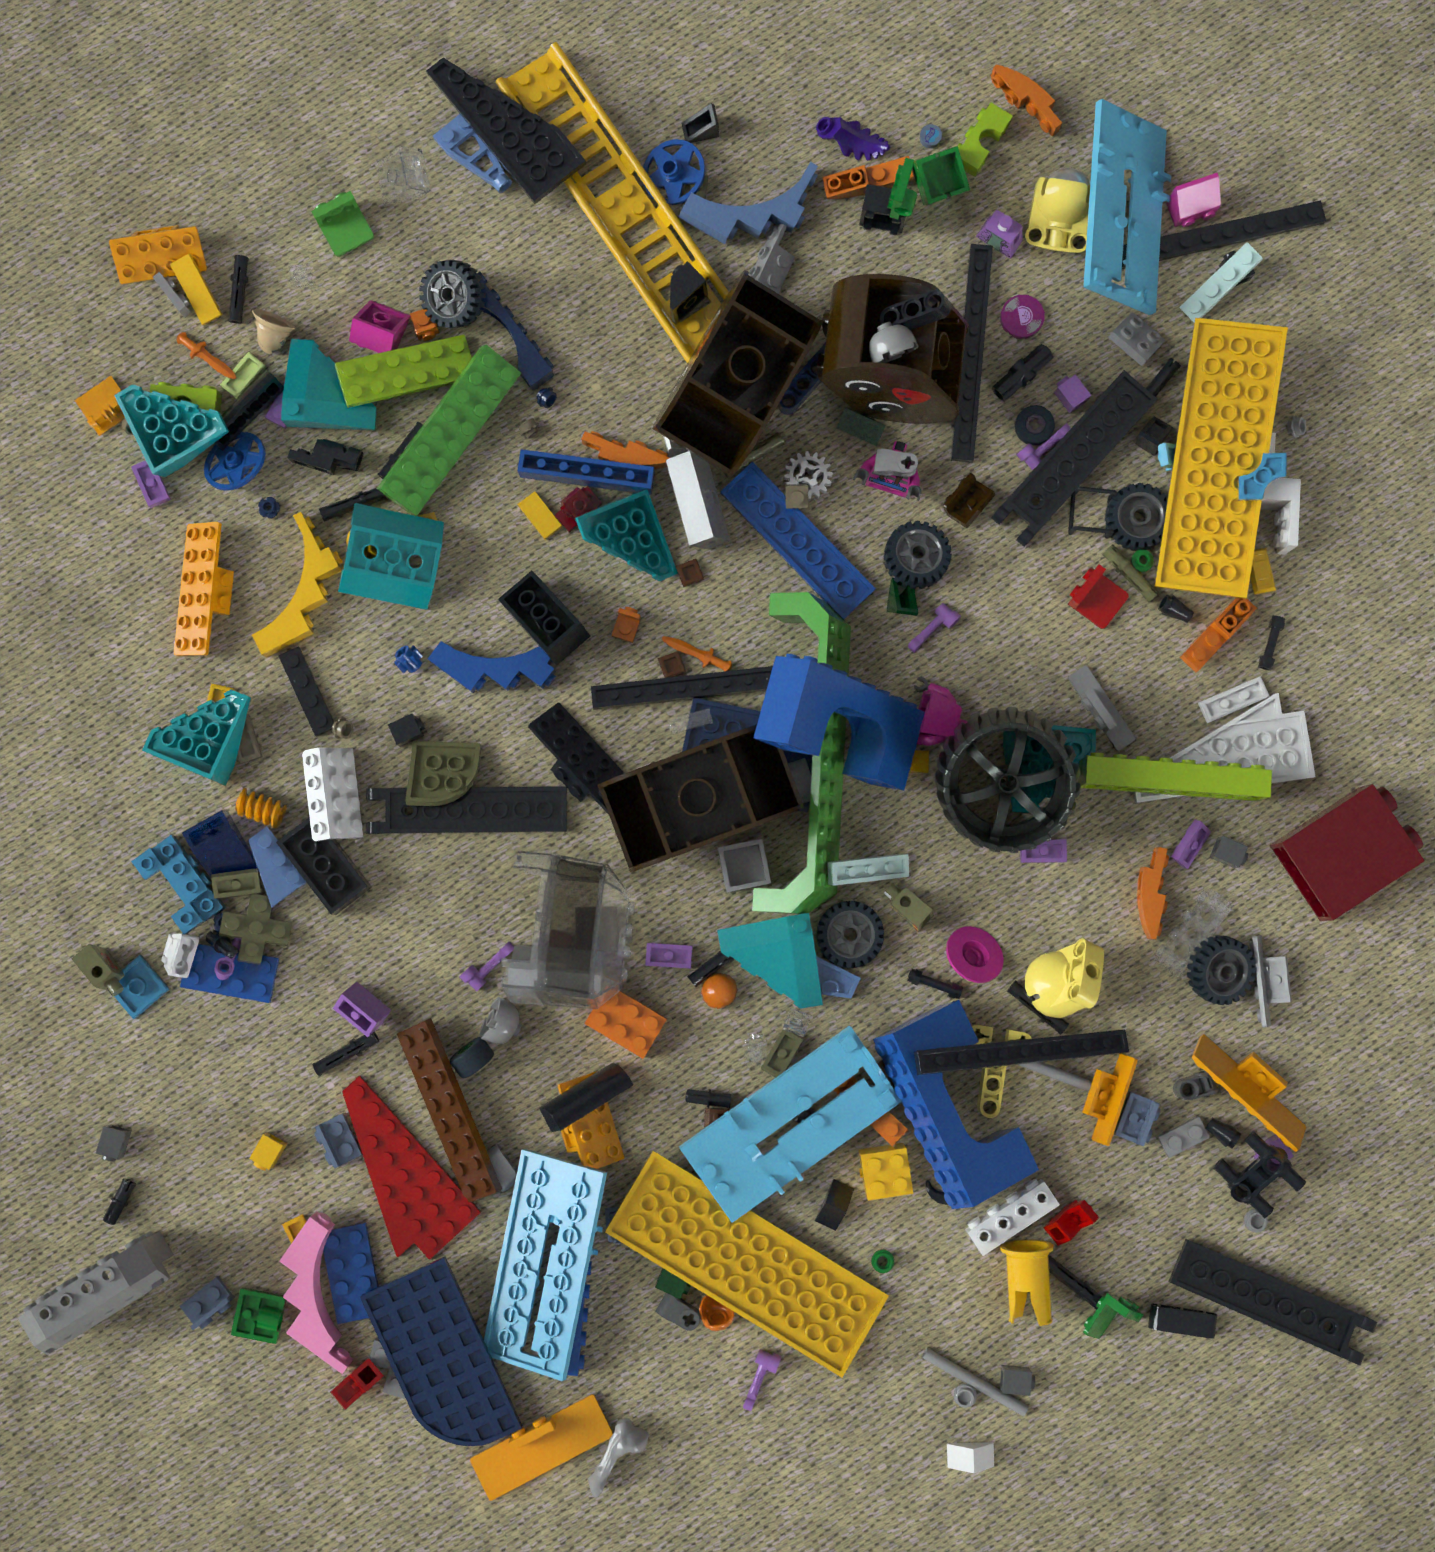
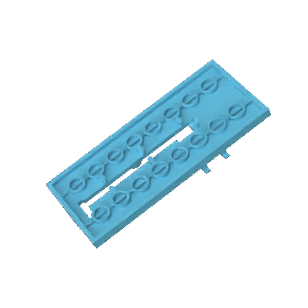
(1122, 144)
(727, 1149)
(543, 1193)

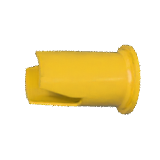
(1028, 1273)

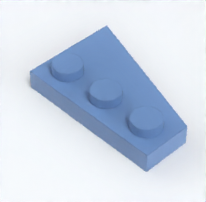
(276, 870)
(835, 980)

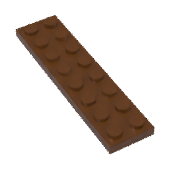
(449, 1111)

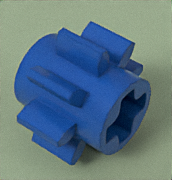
(408, 659)

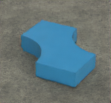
(1271, 468)

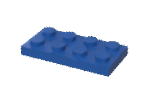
(246, 982)
(350, 1270)

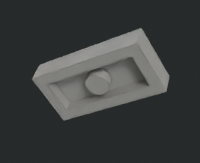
(168, 287)
(1183, 1137)

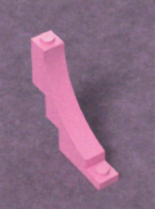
(313, 1324)

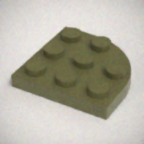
(441, 771)

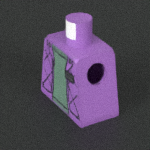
(1001, 233)

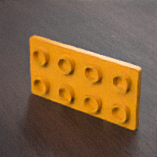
(153, 251)
(593, 1134)

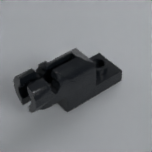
(327, 457)

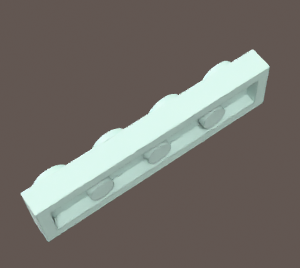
(1221, 282)
(868, 869)

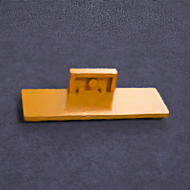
(203, 589)
(1254, 1086)
(541, 1447)

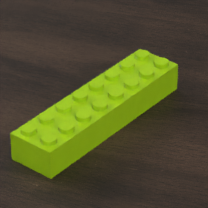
(1174, 778)

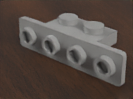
(772, 260)
(1104, 712)
(1272, 980)

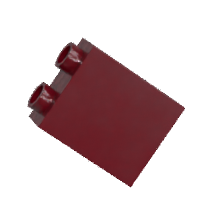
(1349, 851)

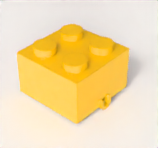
(885, 1171)

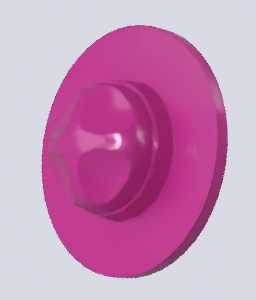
(974, 954)

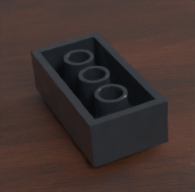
(544, 617)
(324, 868)

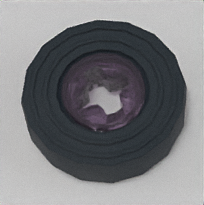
(1025, 431)

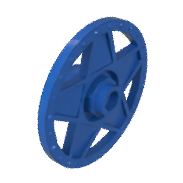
(676, 170)
(235, 462)

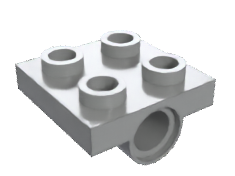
(1137, 338)

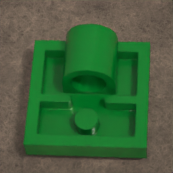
(901, 198)
(258, 1315)

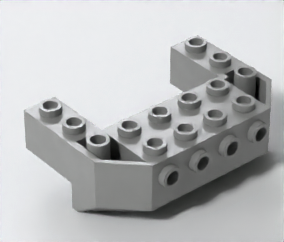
(134, 1272)

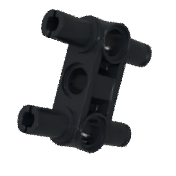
(1259, 1174)

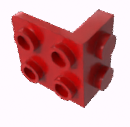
(1097, 597)

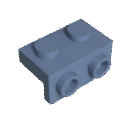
(1137, 1119)

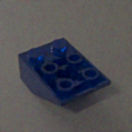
(219, 845)

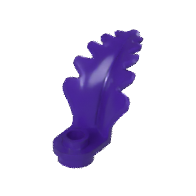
(852, 138)

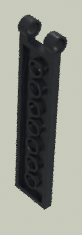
(1077, 454)
(475, 812)
(1268, 1300)

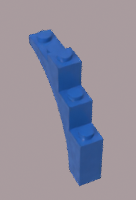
(505, 671)

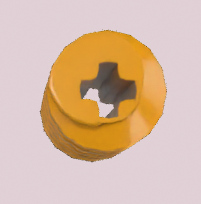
(260, 809)

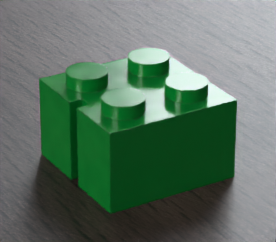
(939, 175)

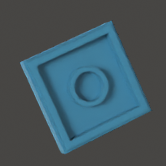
(141, 987)

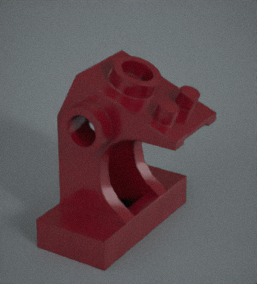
(576, 504)

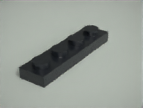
(307, 691)

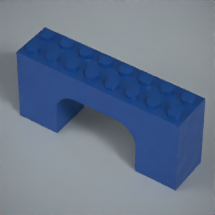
(806, 694)
(963, 1167)

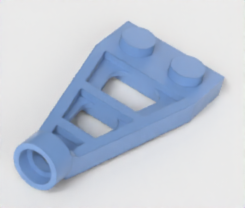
(454, 135)

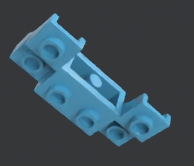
(185, 879)

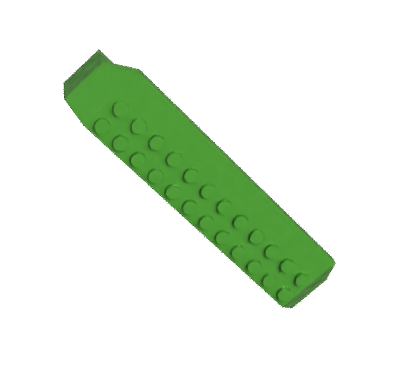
(811, 886)

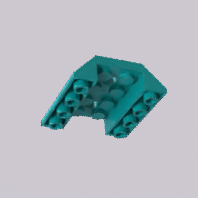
(389, 574)

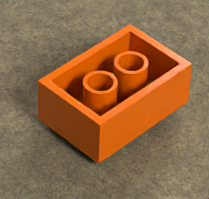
(627, 1023)

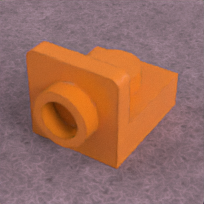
(424, 327)
(626, 624)

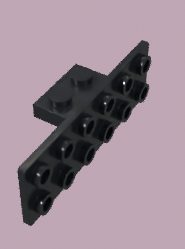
(580, 760)

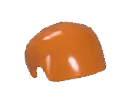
(719, 990)
(714, 1314)

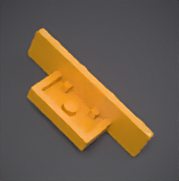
(1108, 1096)

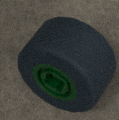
(471, 1057)

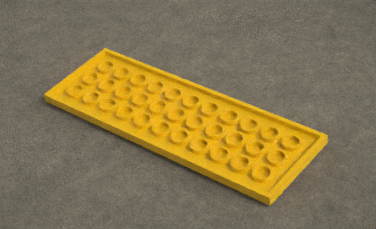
(1220, 437)
(747, 1265)

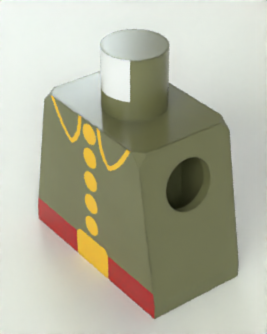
(916, 914)

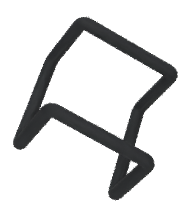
(1108, 532)

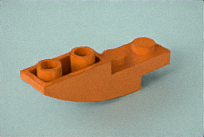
(1022, 90)
(854, 181)
(634, 453)
(1217, 633)
(1150, 902)
(887, 1125)

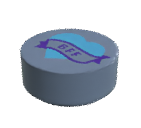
(930, 136)

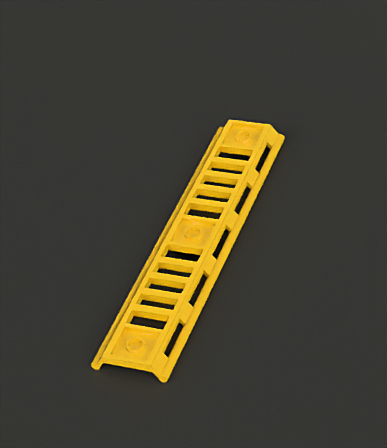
(623, 204)

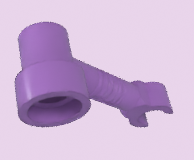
(1032, 456)
(945, 616)
(226, 963)
(475, 977)
(766, 1362)

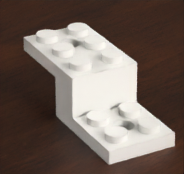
(1284, 496)

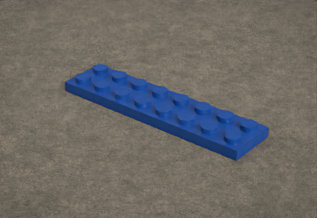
(797, 541)

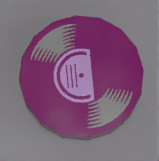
(1022, 316)

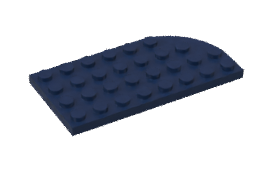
(441, 1357)

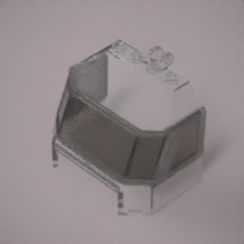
(576, 935)

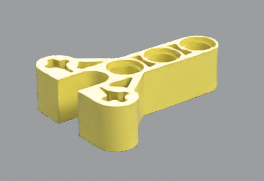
(994, 1072)

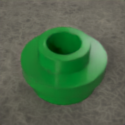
(1138, 565)
(882, 1268)

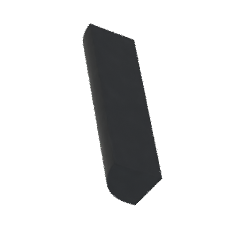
(249, 406)
(585, 1097)

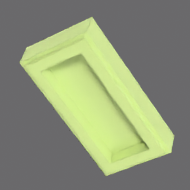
(246, 373)

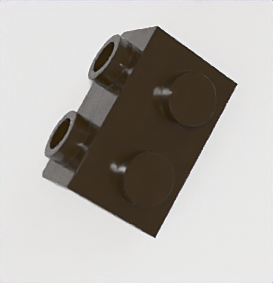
(967, 500)

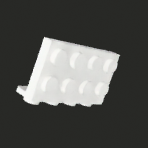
(332, 793)

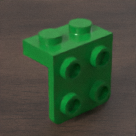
(1107, 1309)

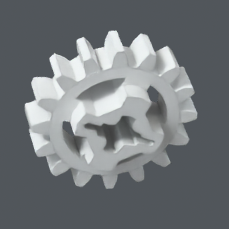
(817, 471)

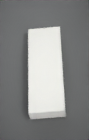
(1233, 699)

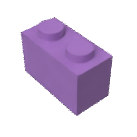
(362, 1009)

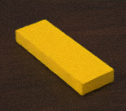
(196, 289)

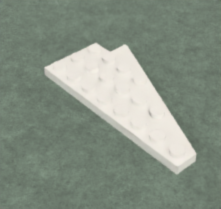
(1254, 738)

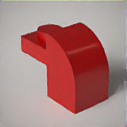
(1070, 1221)
(356, 1383)

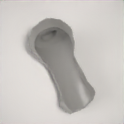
(624, 1440)

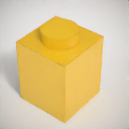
(267, 1151)

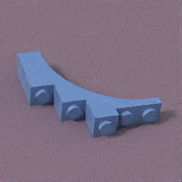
(721, 220)

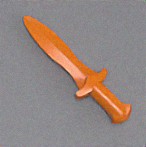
(199, 351)
(704, 656)

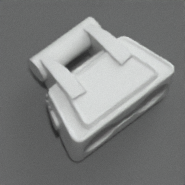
(179, 954)

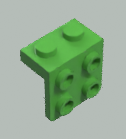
(343, 223)

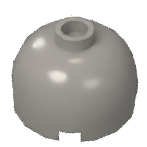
(891, 343)
(501, 1022)

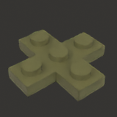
(255, 929)

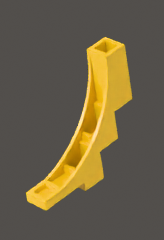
(292, 623)

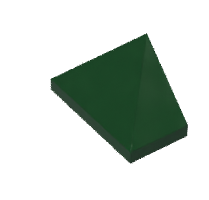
(901, 599)

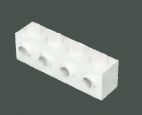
(1012, 1216)

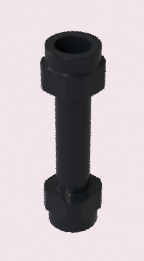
(1276, 624)
(954, 990)

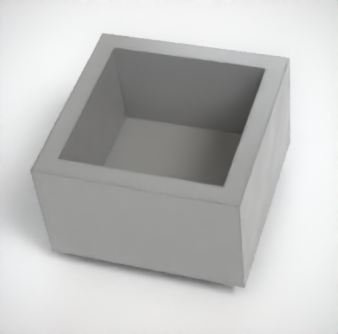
(744, 865)

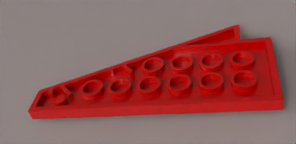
(411, 1187)

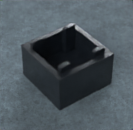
(875, 211)

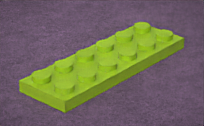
(403, 370)

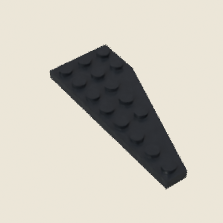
(524, 143)

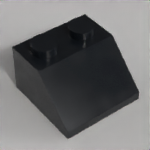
(686, 291)

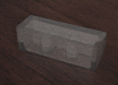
(690, 721)

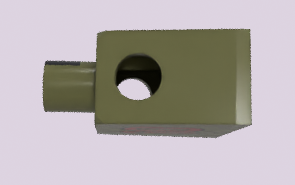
(100, 968)

